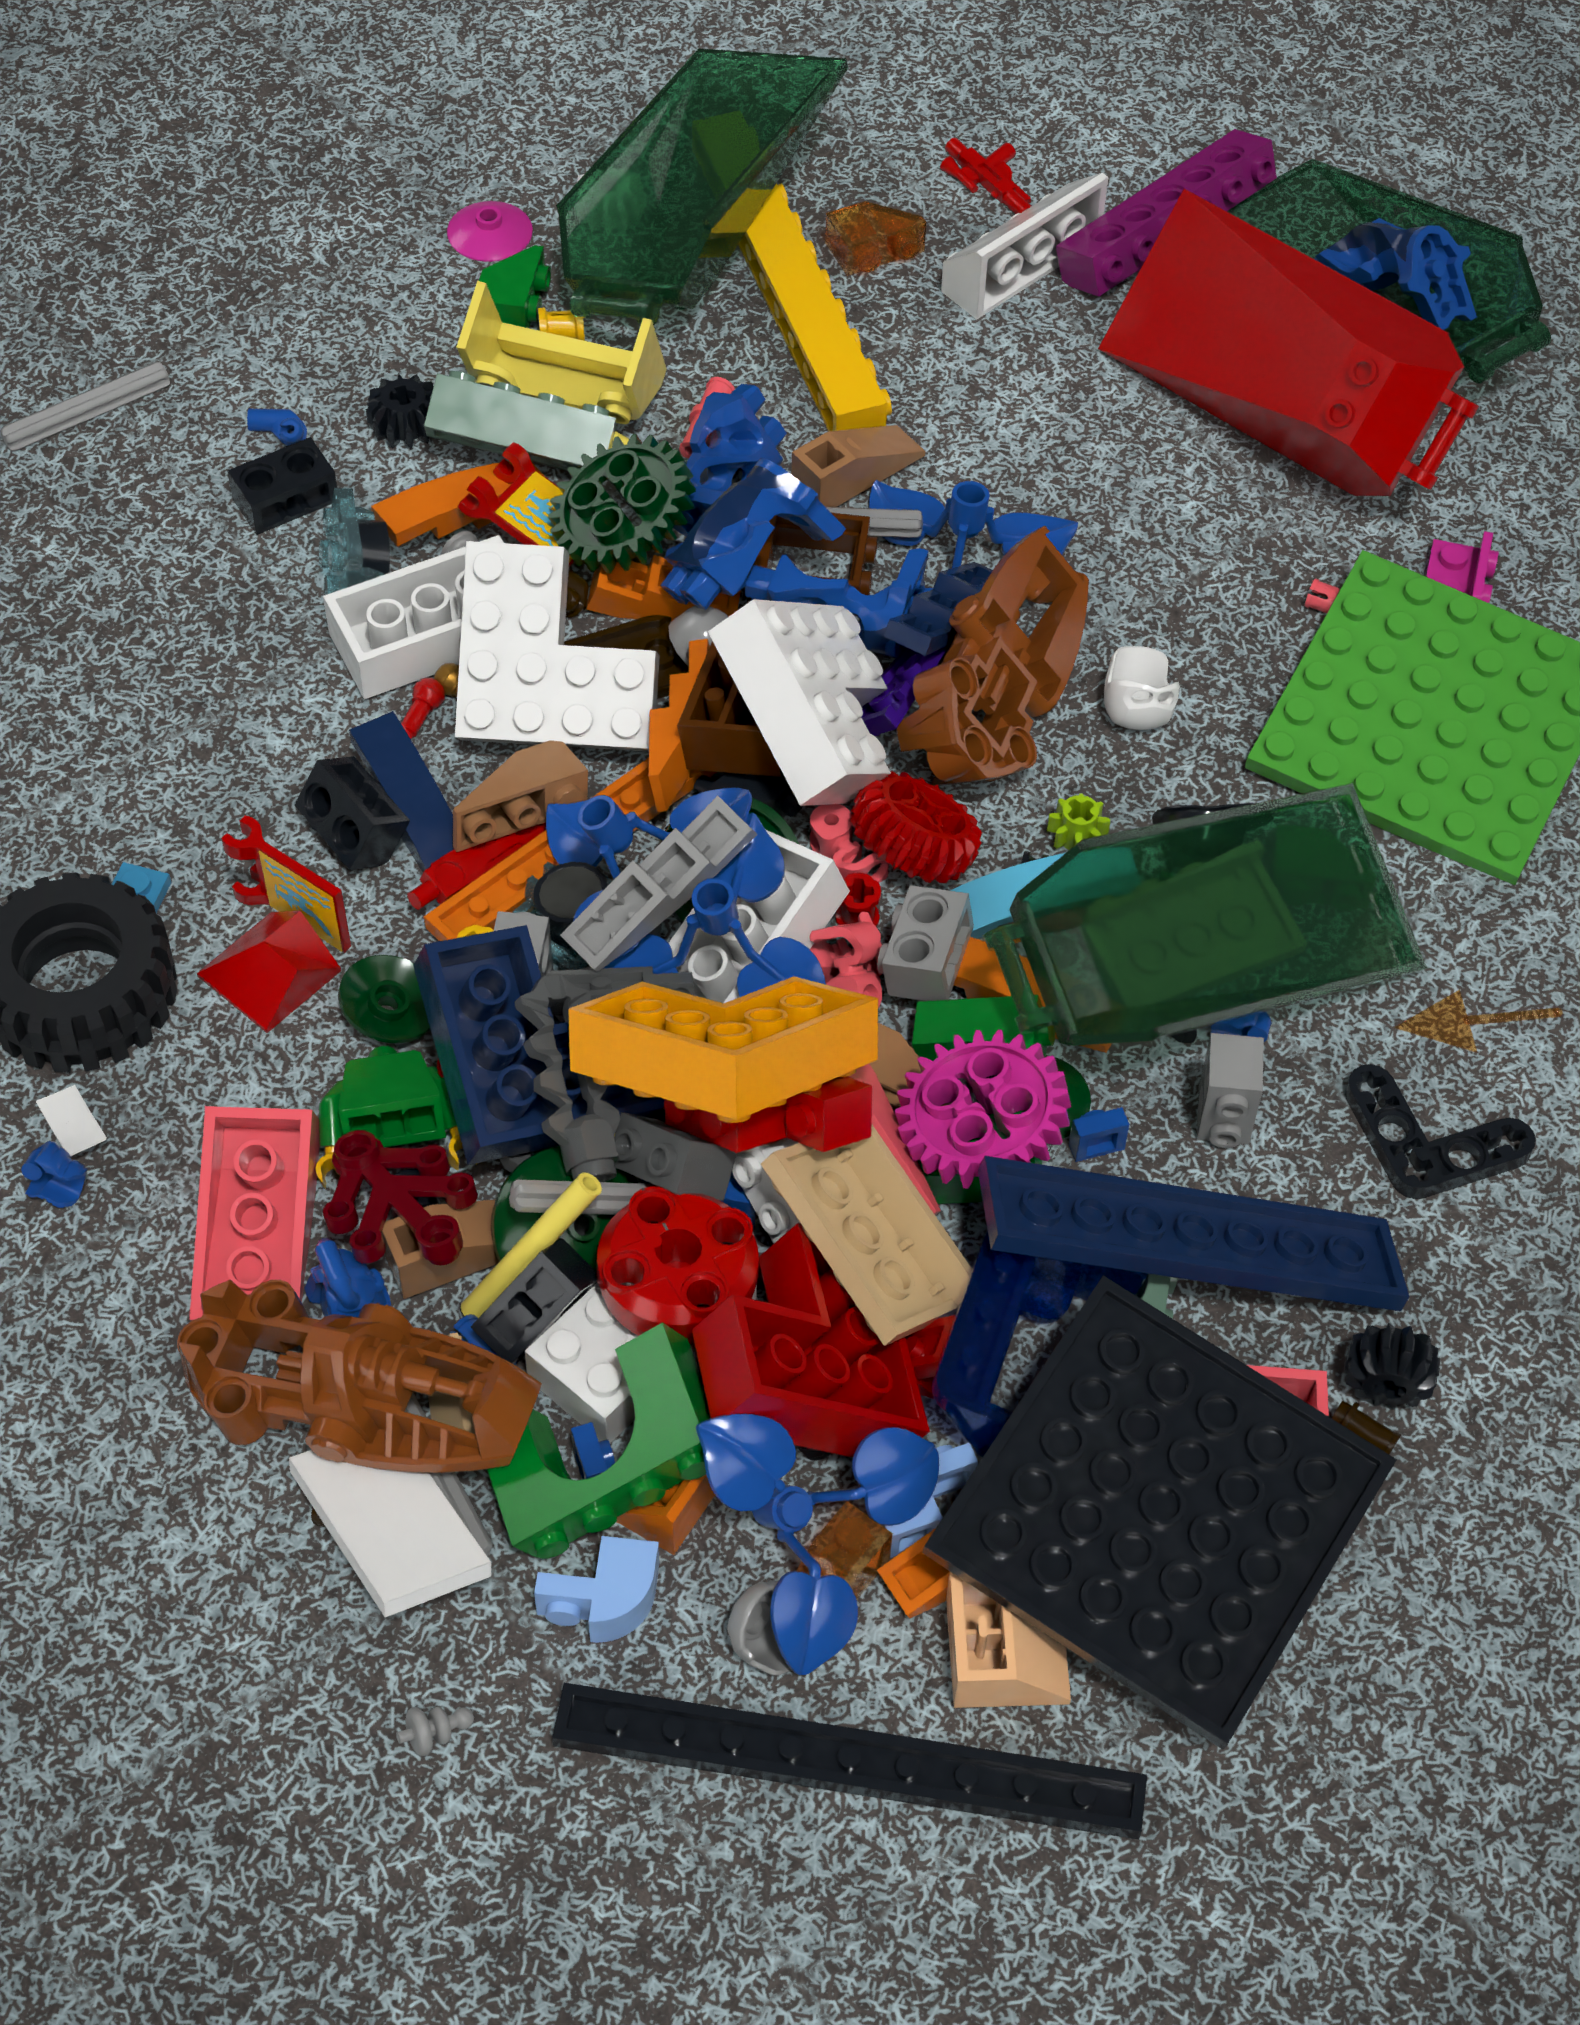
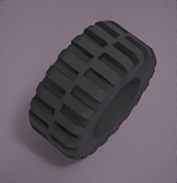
(105, 1016)

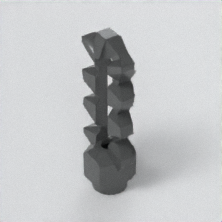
(584, 1142)

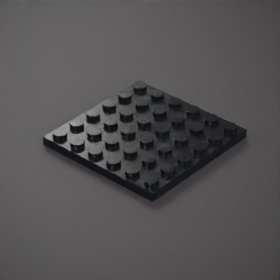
(1161, 1510)

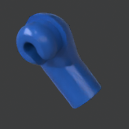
(280, 422)

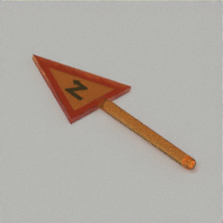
(1449, 1022)

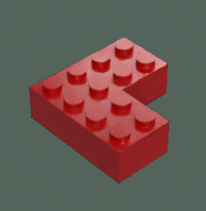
(806, 1357)

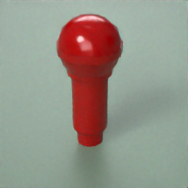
(427, 696)

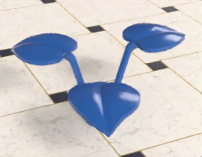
(967, 515)
(600, 828)
(751, 877)
(744, 1468)

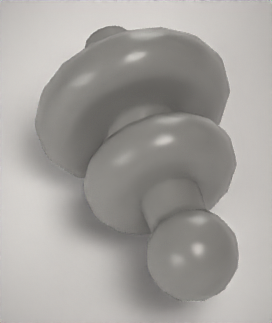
(421, 1730)

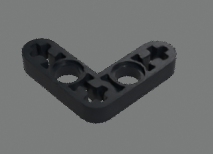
(1432, 1155)

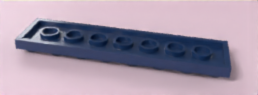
(1190, 1234)

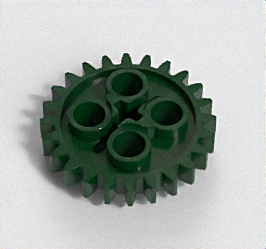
(651, 482)

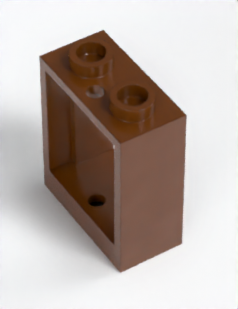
(853, 540)

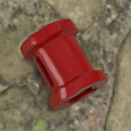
(863, 897)

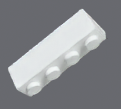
(1021, 248)

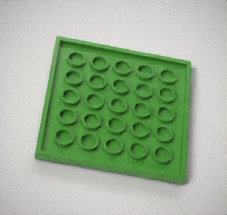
(1435, 712)

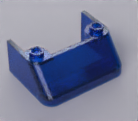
(994, 1298)

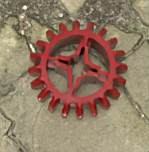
(916, 827)

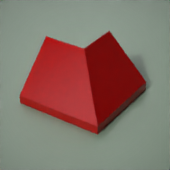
(272, 968)

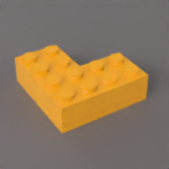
(724, 1054)

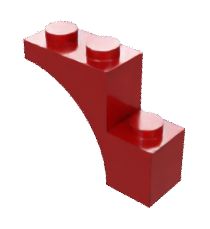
(819, 1119)

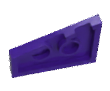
(890, 707)

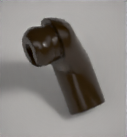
(576, 594)

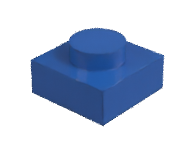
(1098, 1133)
(590, 1454)

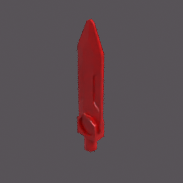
(461, 868)

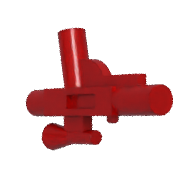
(989, 172)

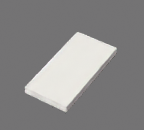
(392, 1530)

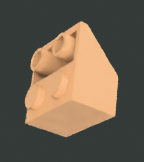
(999, 1655)

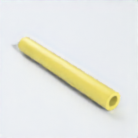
(537, 1238)

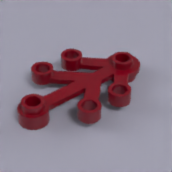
(362, 1157)

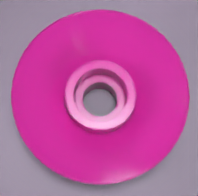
(489, 231)

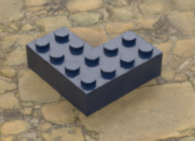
(480, 1038)

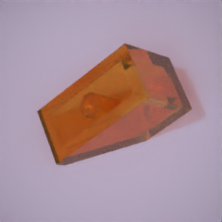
(851, 1548)

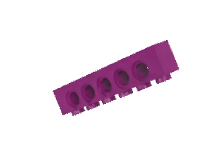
(1123, 237)

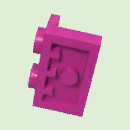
(1464, 566)

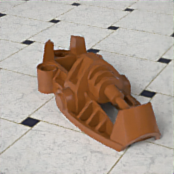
(999, 668)
(351, 1382)

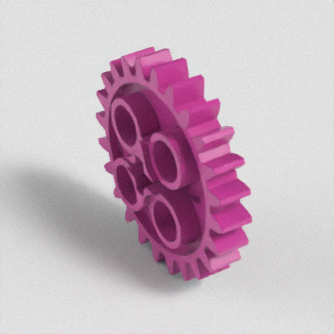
(1023, 1082)

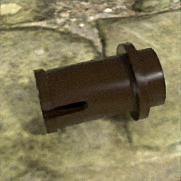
(1365, 1426)

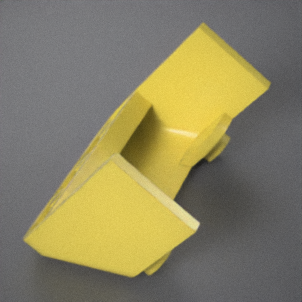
(560, 364)

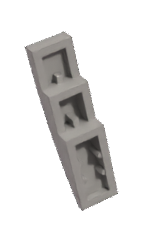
(658, 886)

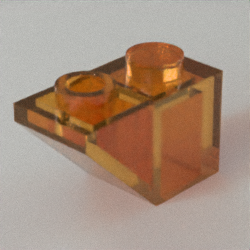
(872, 236)

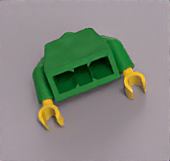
(390, 1098)

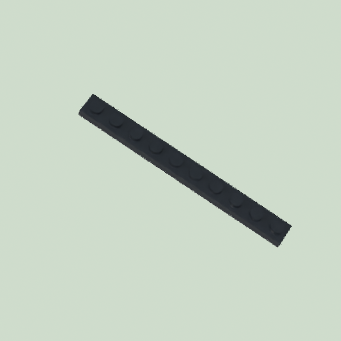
(851, 1760)

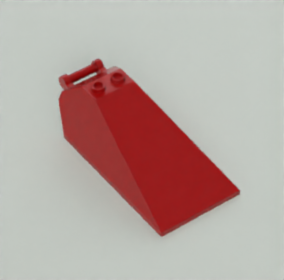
(1289, 351)

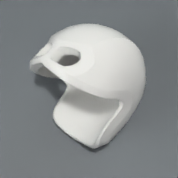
(1138, 688)

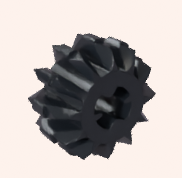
(399, 410)
(1392, 1366)

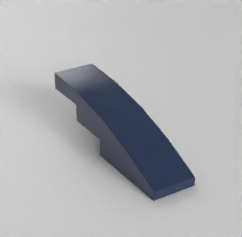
(927, 623)
(407, 781)

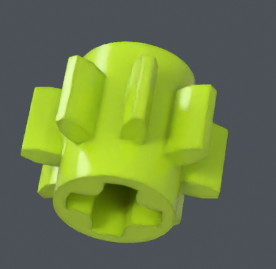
(1077, 820)

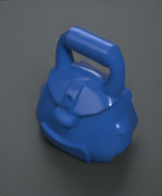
(342, 1282)

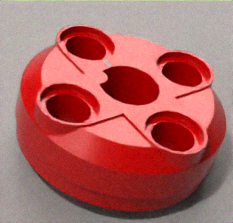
(674, 1260)

